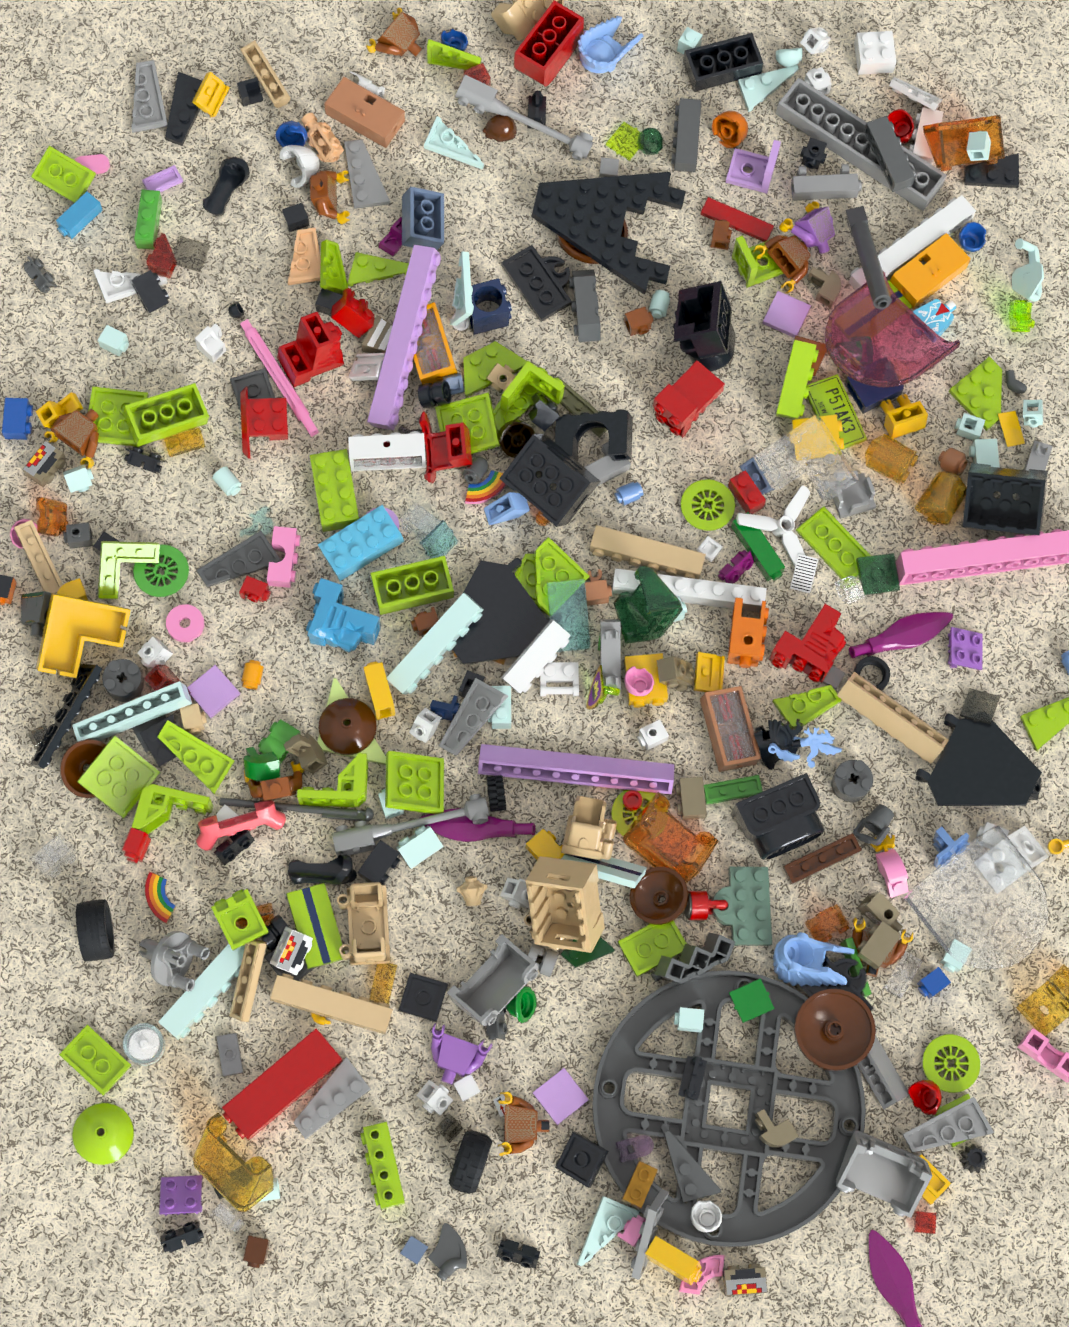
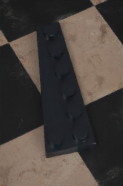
(86, 677)

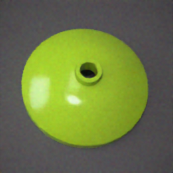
(114, 1142)

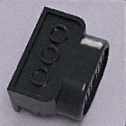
(705, 325)
(780, 817)

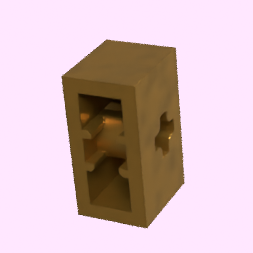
(639, 1185)

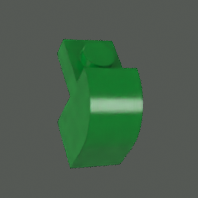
(261, 766)

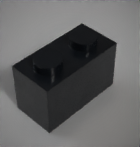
(150, 291)
(379, 863)

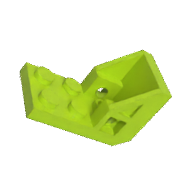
(352, 777)
(152, 814)

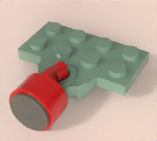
(740, 905)

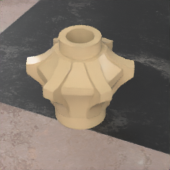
(472, 891)

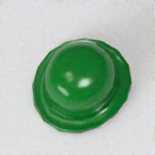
(523, 1004)

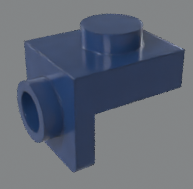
(445, 710)

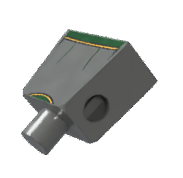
(34, 611)

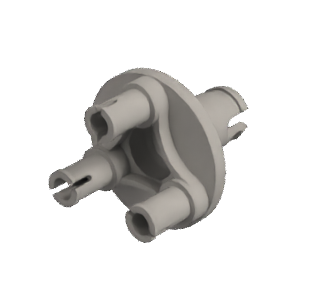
(173, 958)

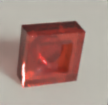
(925, 1222)

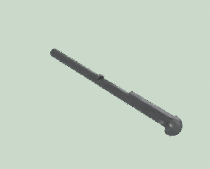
(327, 812)

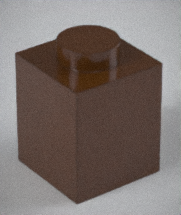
(256, 1251)

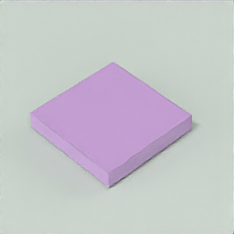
(786, 314)
(213, 691)
(560, 1096)

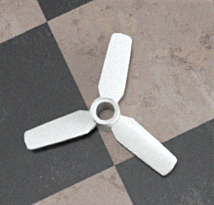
(789, 539)

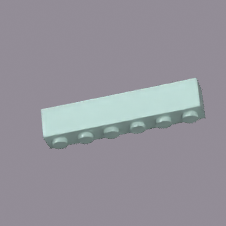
(435, 644)
(133, 713)
(207, 987)

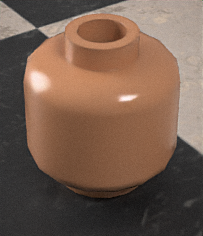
(953, 461)

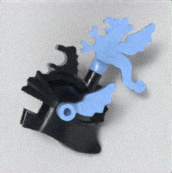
(782, 743)

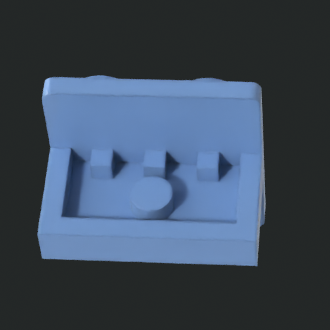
(947, 846)

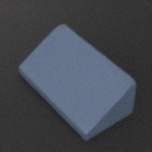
(756, 475)

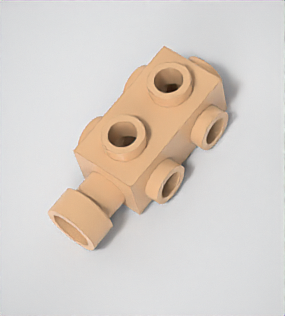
(322, 139)

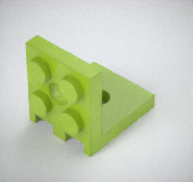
(749, 266)
(536, 378)
(230, 910)

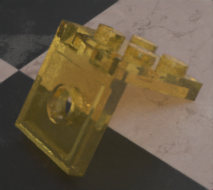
(1052, 995)

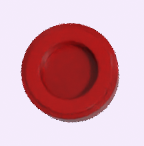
(632, 800)

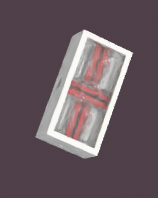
(387, 451)

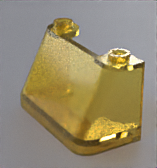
(234, 1179)

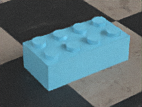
(361, 542)

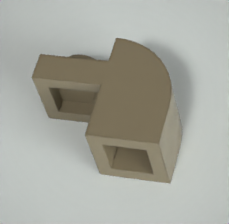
(829, 285)
(308, 752)
(775, 1135)

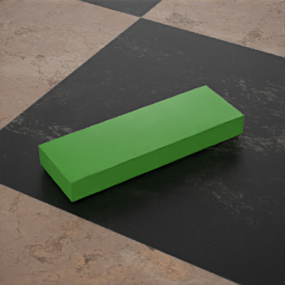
(732, 789)
(849, 943)

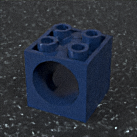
(486, 321)

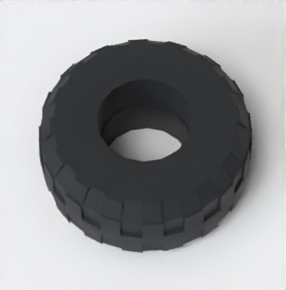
(470, 1162)

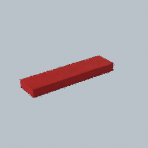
(738, 220)

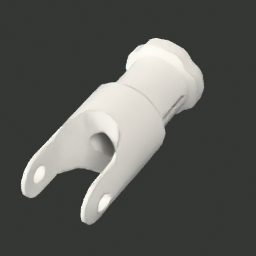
(367, 84)

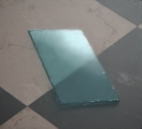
(569, 610)

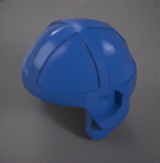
(291, 134)

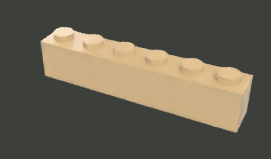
(646, 552)
(892, 718)
(331, 1004)

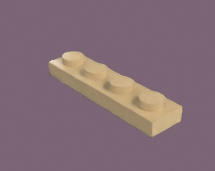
(38, 557)

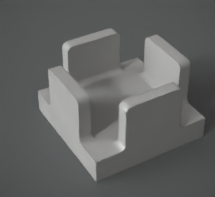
(856, 498)

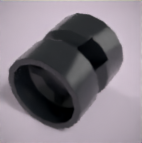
(435, 393)
(275, 931)

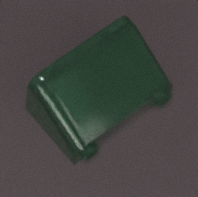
(647, 610)

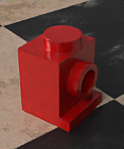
(254, 590)

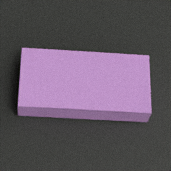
(163, 180)

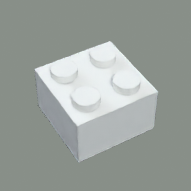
(875, 52)

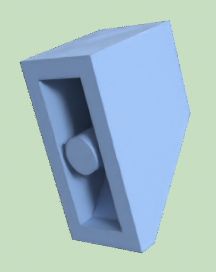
(506, 508)

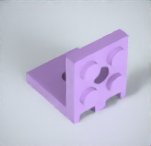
(761, 167)

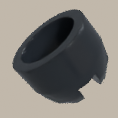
(236, 310)

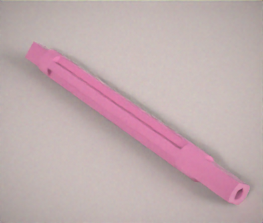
(279, 377)

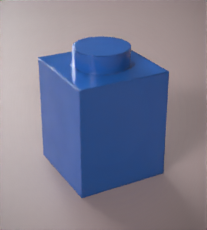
(933, 983)

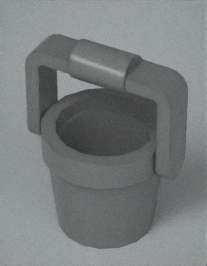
(877, 823)

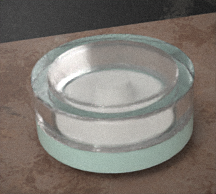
(144, 1044)

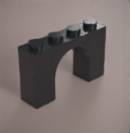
(619, 425)

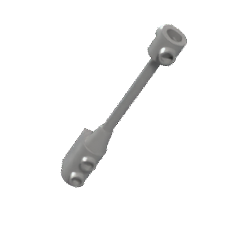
(485, 99)
(363, 836)

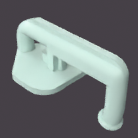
(1028, 278)

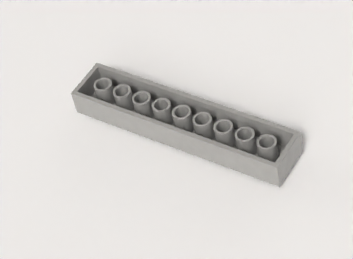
(845, 136)

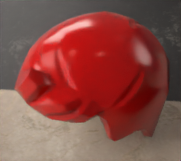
(902, 124)
(926, 1096)

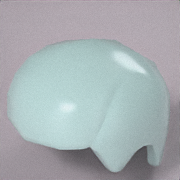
(789, 57)

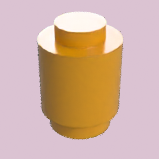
(252, 674)

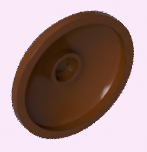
(350, 738)
(72, 764)
(655, 884)

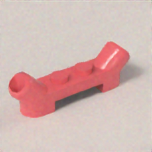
(264, 814)

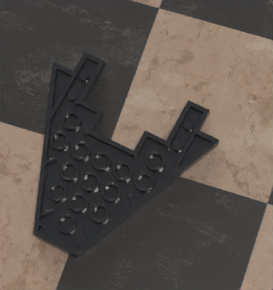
(593, 215)

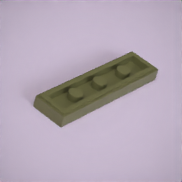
(576, 405)

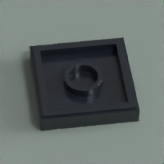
(423, 997)
(581, 1159)

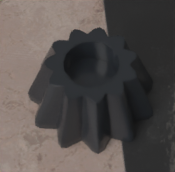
(974, 1158)

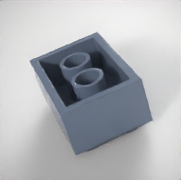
(422, 218)

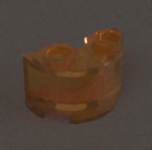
(52, 516)
(827, 923)

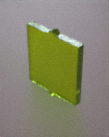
(624, 141)

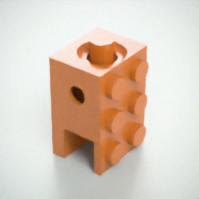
(747, 636)

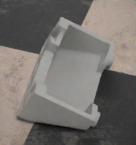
(494, 982)
(884, 1173)

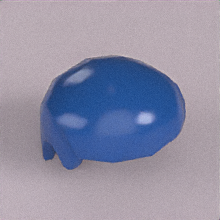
(454, 39)
(972, 237)

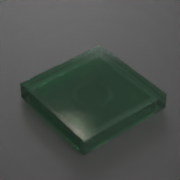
(878, 574)

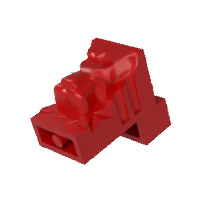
(313, 351)
(686, 398)
(816, 650)

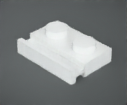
(367, 367)

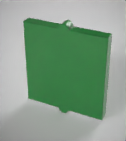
(751, 1000)

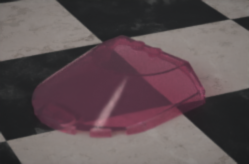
(882, 344)

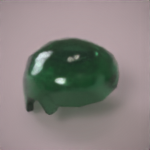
(650, 141)

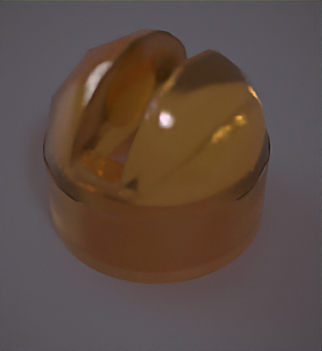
(540, 520)

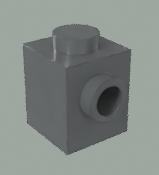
(78, 535)

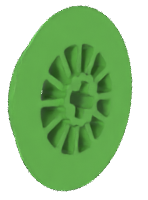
(182, 566)

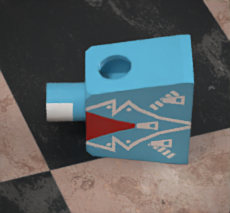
(937, 315)

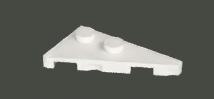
(117, 284)

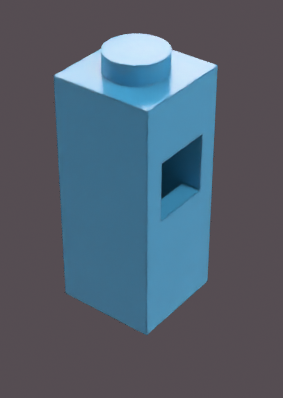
(78, 215)

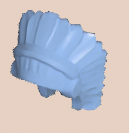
(598, 49)
(800, 961)

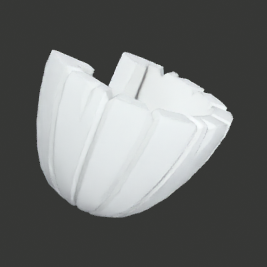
(306, 160)

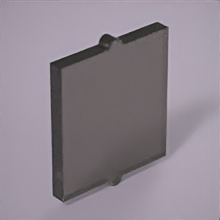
(190, 253)
(980, 706)

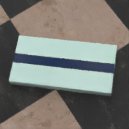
(614, 870)

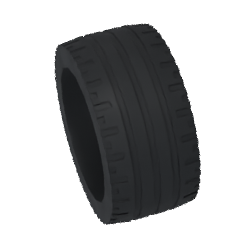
(95, 930)

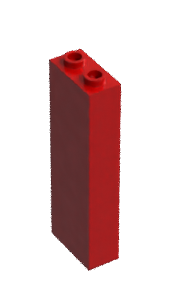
(281, 1085)

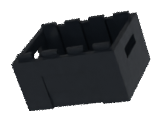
(558, 467)
(1005, 513)

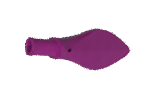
(904, 634)
(464, 830)
(893, 1278)

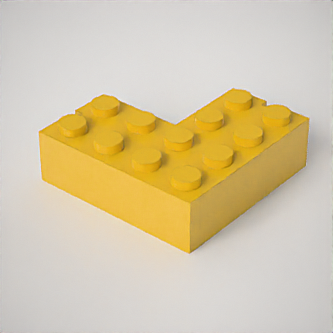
(72, 622)

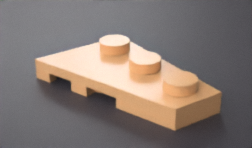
(306, 258)

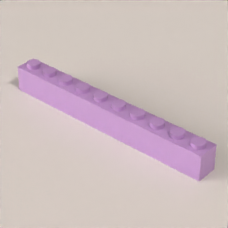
(404, 337)
(576, 769)

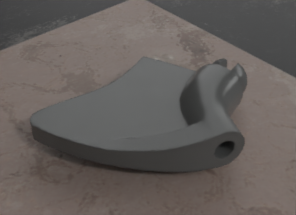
(449, 1253)

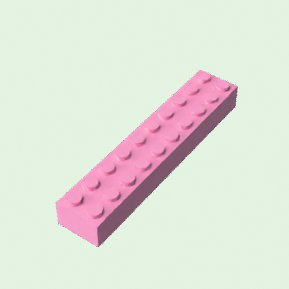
(983, 557)

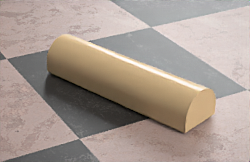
(265, 74)
(248, 980)

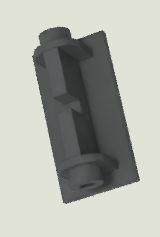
(36, 268)
(498, 1028)

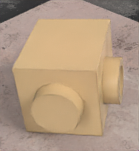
(193, 719)

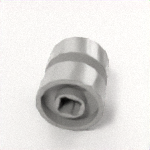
(549, 959)

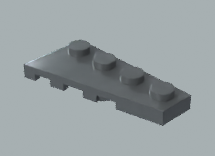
(241, 560)

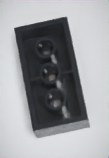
(723, 62)

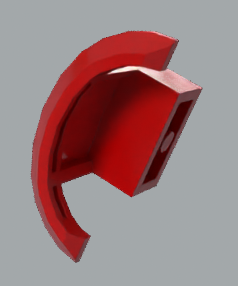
(262, 419)
(445, 448)

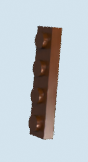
(822, 858)

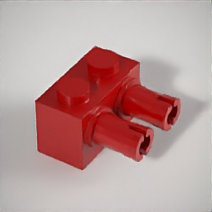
(353, 313)

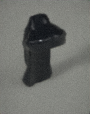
(232, 174)
(335, 872)

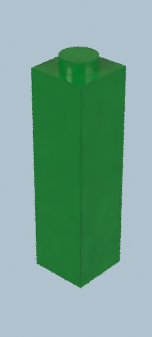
(761, 550)

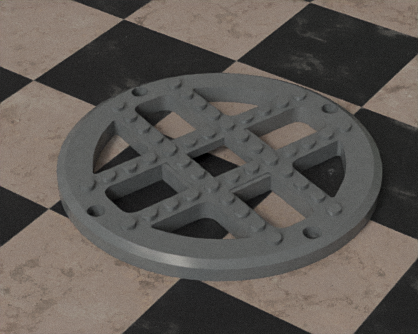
(614, 1121)

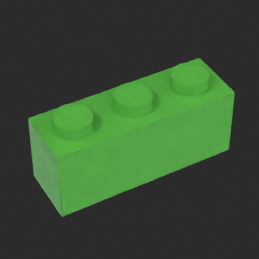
(148, 219)

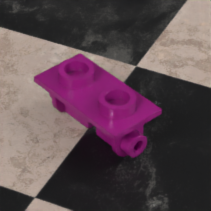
(742, 562)

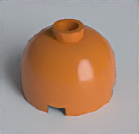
(731, 126)

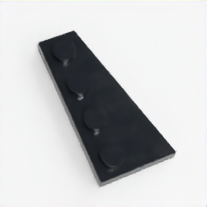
(183, 111)

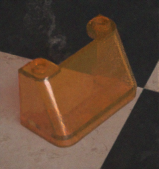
(950, 140)
(667, 842)

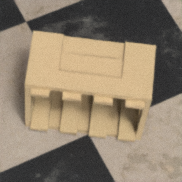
(550, 890)

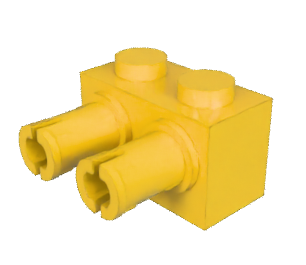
(905, 419)

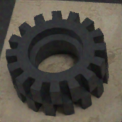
(496, 793)

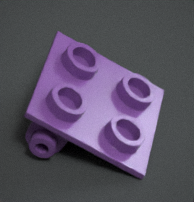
(965, 648)
(180, 1195)

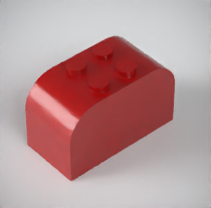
(549, 44)

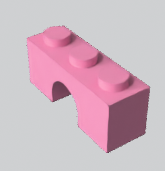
(282, 573)
(1040, 1049)

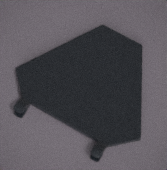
(508, 617)
(980, 768)

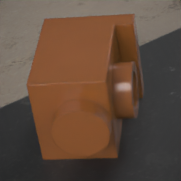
(721, 235)
(424, 621)

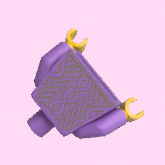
(812, 228)

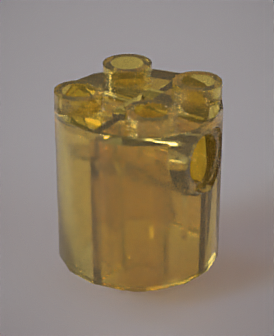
(890, 458)
(942, 498)

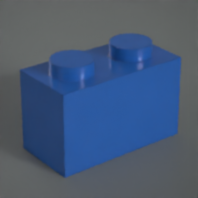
(16, 418)

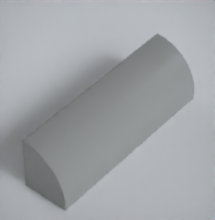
(882, 1076)

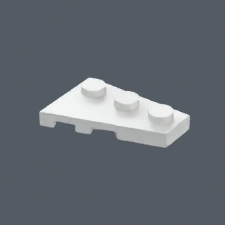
(915, 93)

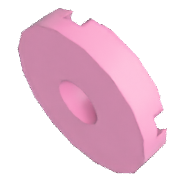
(182, 612)

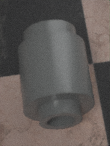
(474, 472)

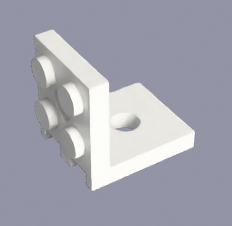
(1028, 846)

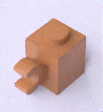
(597, 590)

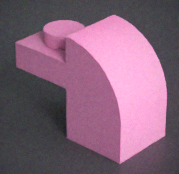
(893, 871)

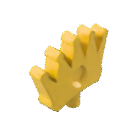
(886, 843)

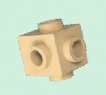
(496, 372)

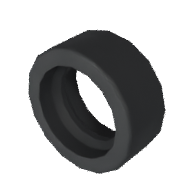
(878, 662)

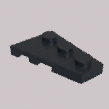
(1001, 174)

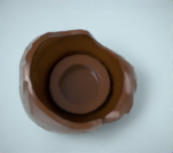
(500, 128)

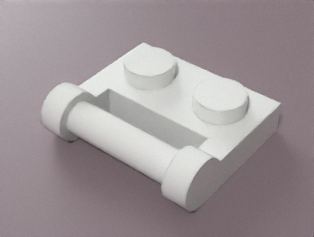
(560, 673)

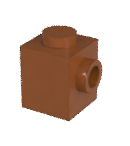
(638, 321)

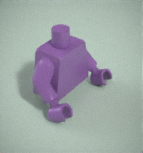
(456, 1055)

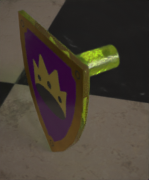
(598, 691)

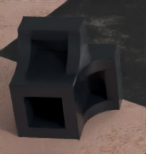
(544, 412)

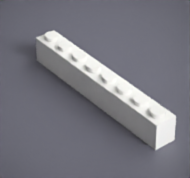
(918, 239)
(697, 591)

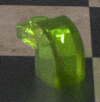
(1020, 316)

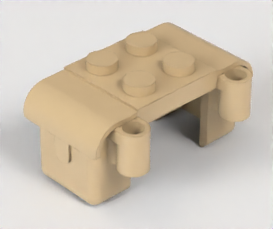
(521, 16)
(588, 829)
(366, 924)

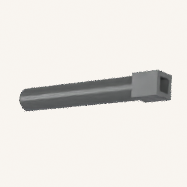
(868, 257)

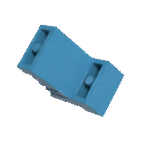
(338, 623)

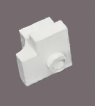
(209, 342)

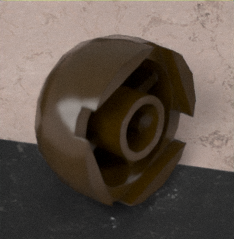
(514, 436)

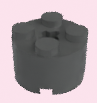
(116, 671)
(857, 771)

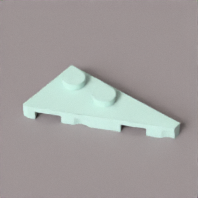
(758, 87)
(445, 142)
(463, 290)
(608, 1221)

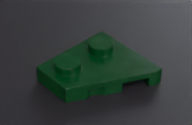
(579, 958)

